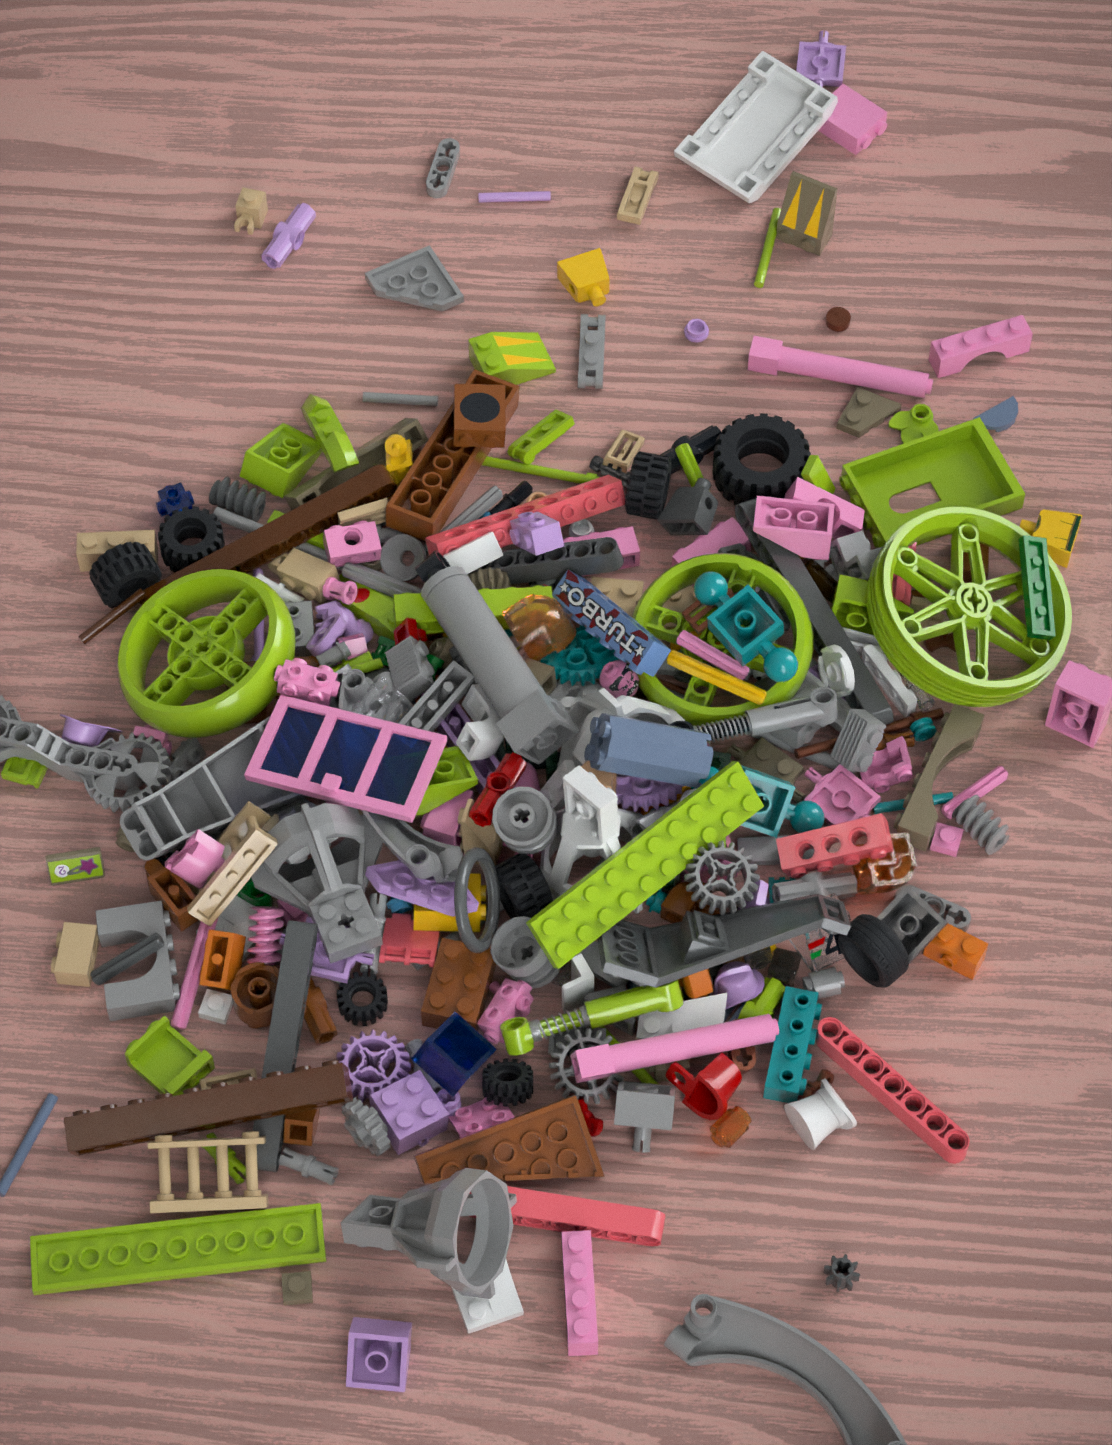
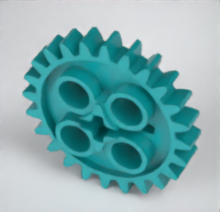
(580, 659)

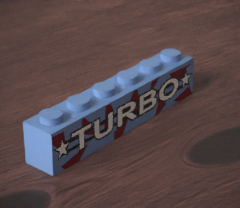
(611, 624)

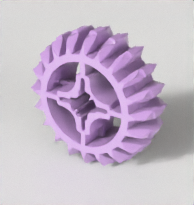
(388, 1052)

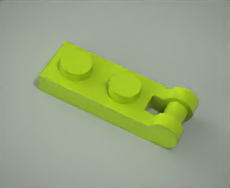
(540, 436)

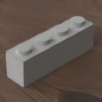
(439, 698)

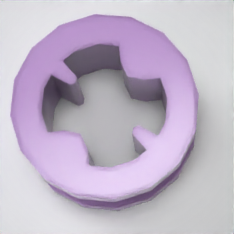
(451, 1103)

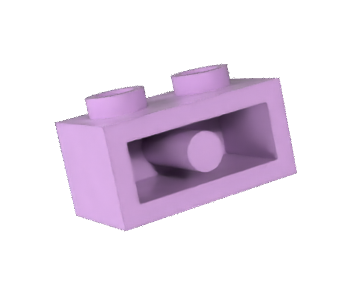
(536, 533)

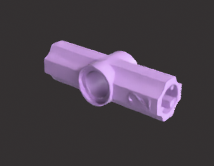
(288, 235)

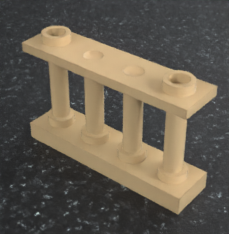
(243, 854)
(223, 1197)

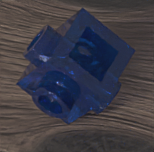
(173, 498)

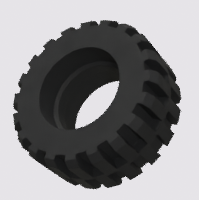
(755, 436)

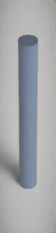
(27, 1143)

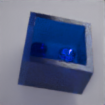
(453, 1054)

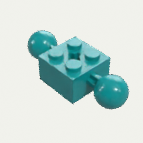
(745, 609)
(776, 800)

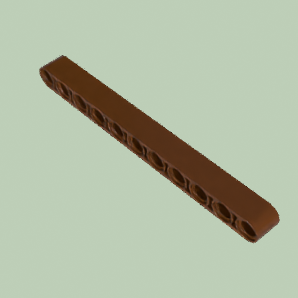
(291, 528)

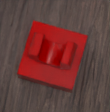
(408, 628)

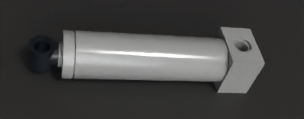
(529, 717)

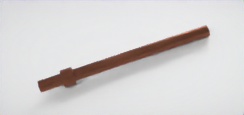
(894, 726)

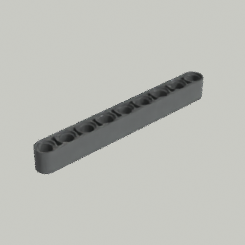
(286, 1028)

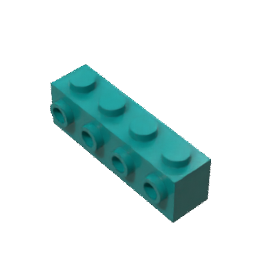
(790, 1047)

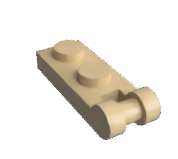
(637, 195)

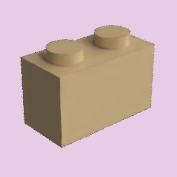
(76, 954)

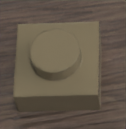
(297, 1288)

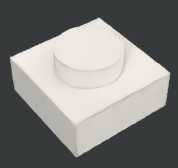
(216, 1006)

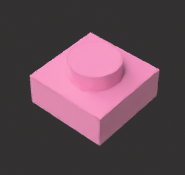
(946, 839)

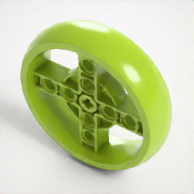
(741, 572)
(205, 653)

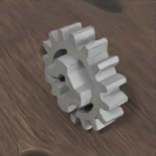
(366, 1127)

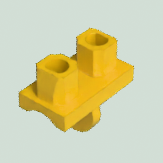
(398, 455)

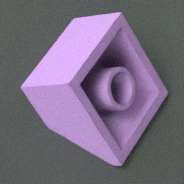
(378, 1354)

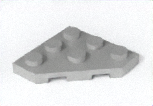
(416, 280)

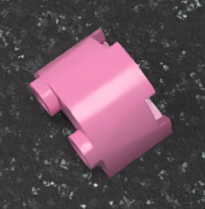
(889, 766)
(197, 859)

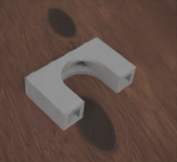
(155, 990)

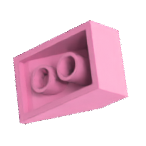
(796, 525)

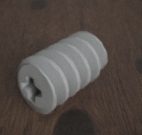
(981, 825)

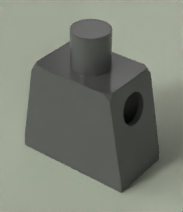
(690, 510)

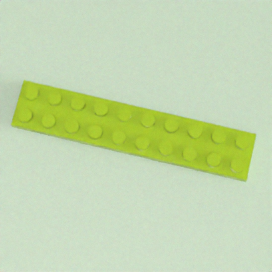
(644, 865)
(177, 1249)

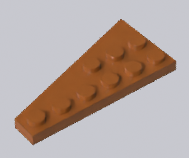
(526, 1147)

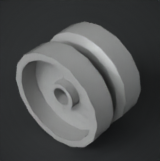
(515, 807)

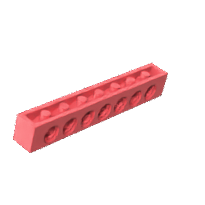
(564, 506)

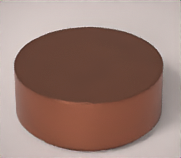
(838, 319)

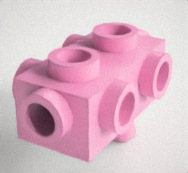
(307, 682)
(510, 1001)

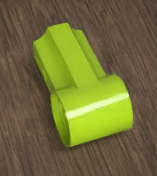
(766, 1001)

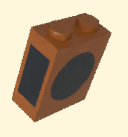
(479, 415)

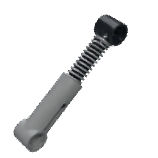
(817, 708)

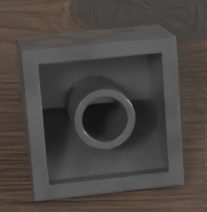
(912, 921)

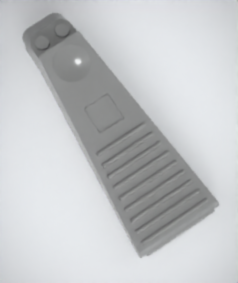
(204, 797)

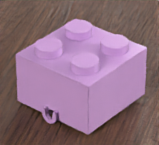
(410, 1112)

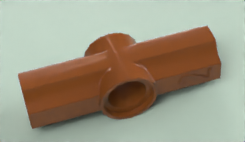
(318, 1017)

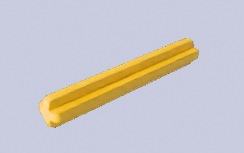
(716, 677)

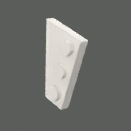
(690, 1015)

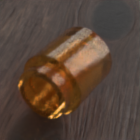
(730, 1127)

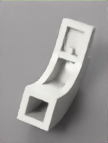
(482, 737)

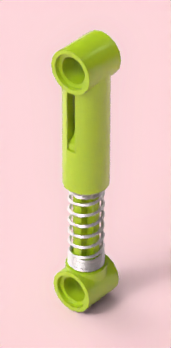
(521, 1035)

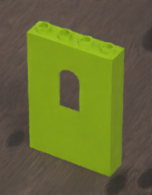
(957, 462)

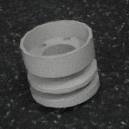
(520, 954)

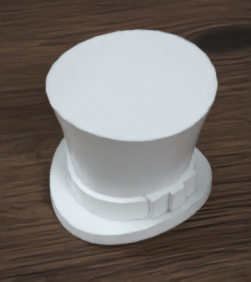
(819, 1115)

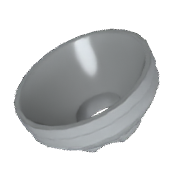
(392, 556)

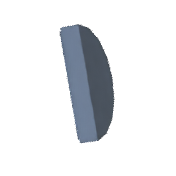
(1000, 416)

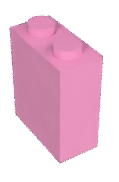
(854, 120)

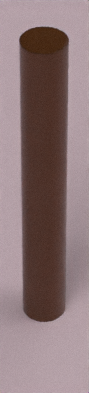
(112, 616)

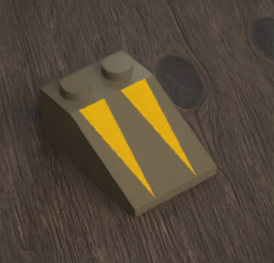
(807, 214)

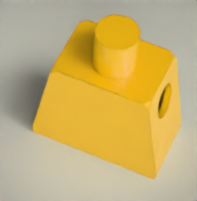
(585, 277)

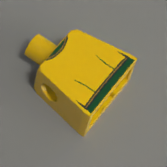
(1059, 530)

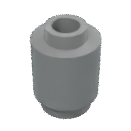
(825, 982)

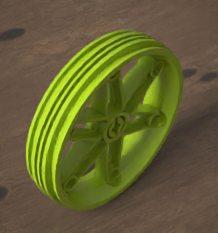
(967, 607)

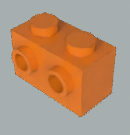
(221, 959)

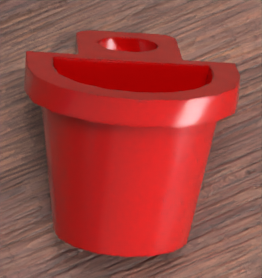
(711, 1089)

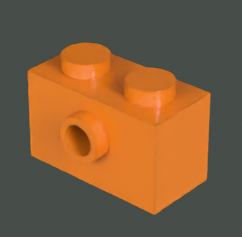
(957, 951)

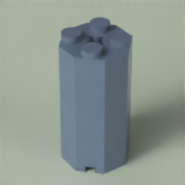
(649, 750)

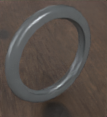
(460, 900)

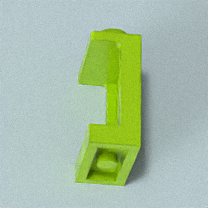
(168, 1059)

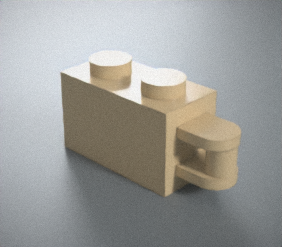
(303, 573)

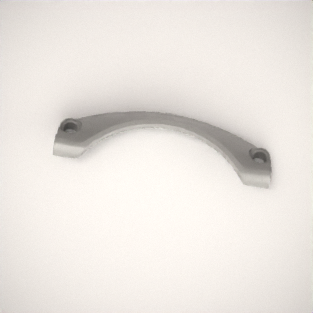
(403, 841)
(757, 1339)

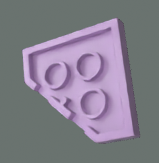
(399, 882)

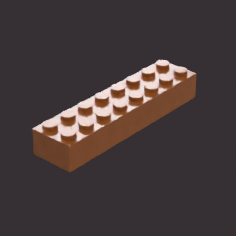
(441, 472)

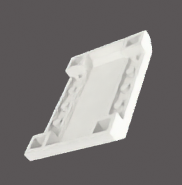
(758, 128)

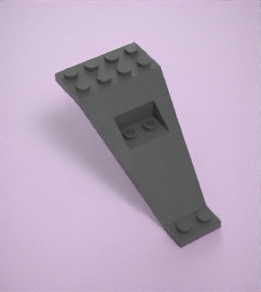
(705, 940)

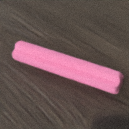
(712, 655)
(978, 788)

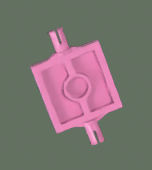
(841, 795)

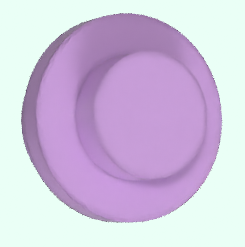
(696, 330)

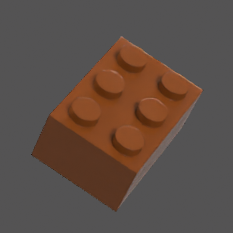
(457, 984)

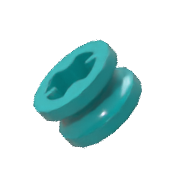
(923, 729)

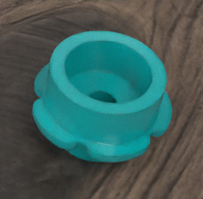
(656, 900)

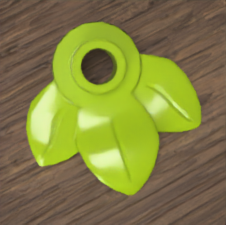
(912, 426)

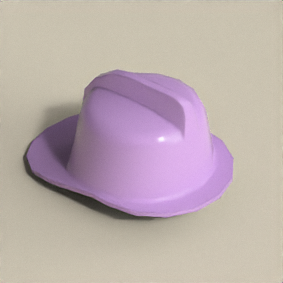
(84, 733)
(738, 982)

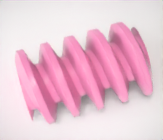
(266, 935)

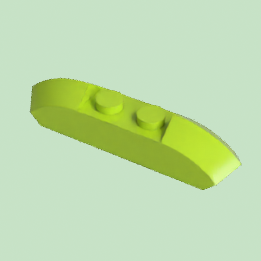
(329, 433)

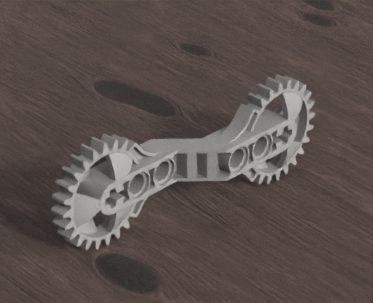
(98, 767)

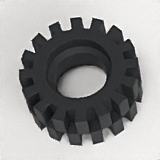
(363, 1013)
(507, 1082)

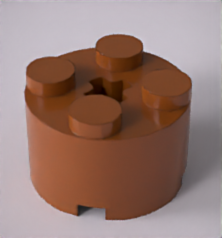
(254, 993)

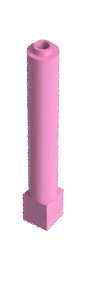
(771, 356)
(611, 1059)

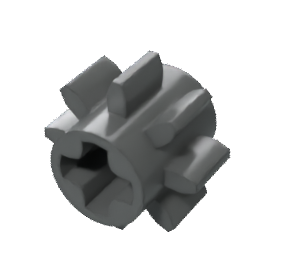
(842, 1265)

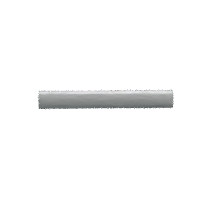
(400, 398)

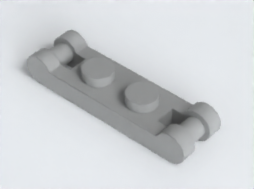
(591, 351)

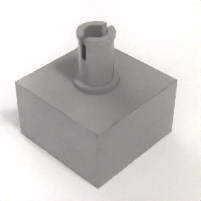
(645, 1108)

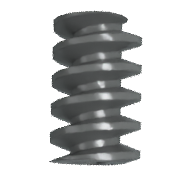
(238, 499)

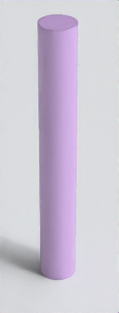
(514, 196)

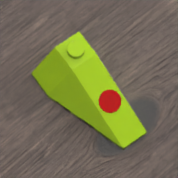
(373, 608)

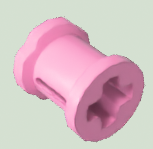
(340, 590)

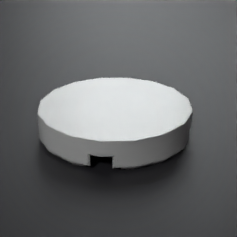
(836, 670)

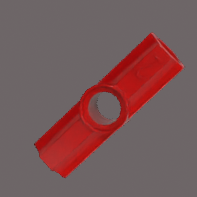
(497, 784)

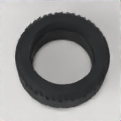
(874, 951)

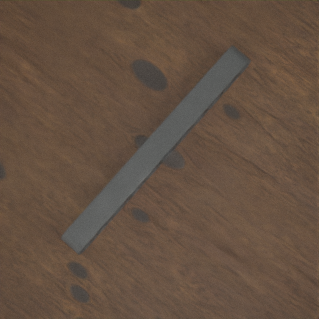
(824, 623)

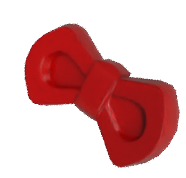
(593, 1124)

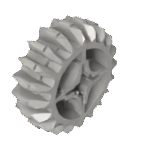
(733, 896)
(562, 1073)

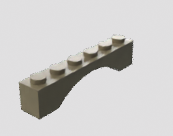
(368, 455)
(957, 737)

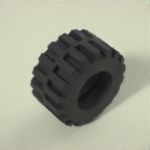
(648, 485)
(186, 525)
(123, 572)
(522, 886)

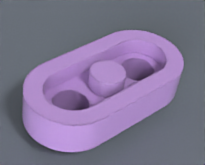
(326, 634)

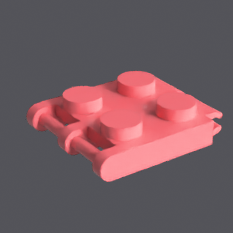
(406, 945)

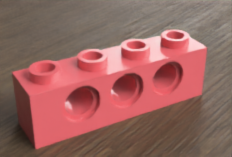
(847, 833)

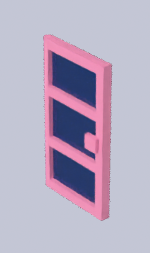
(346, 758)

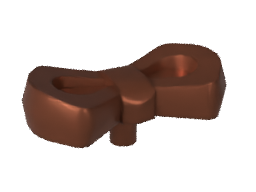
(940, 641)
(813, 1087)

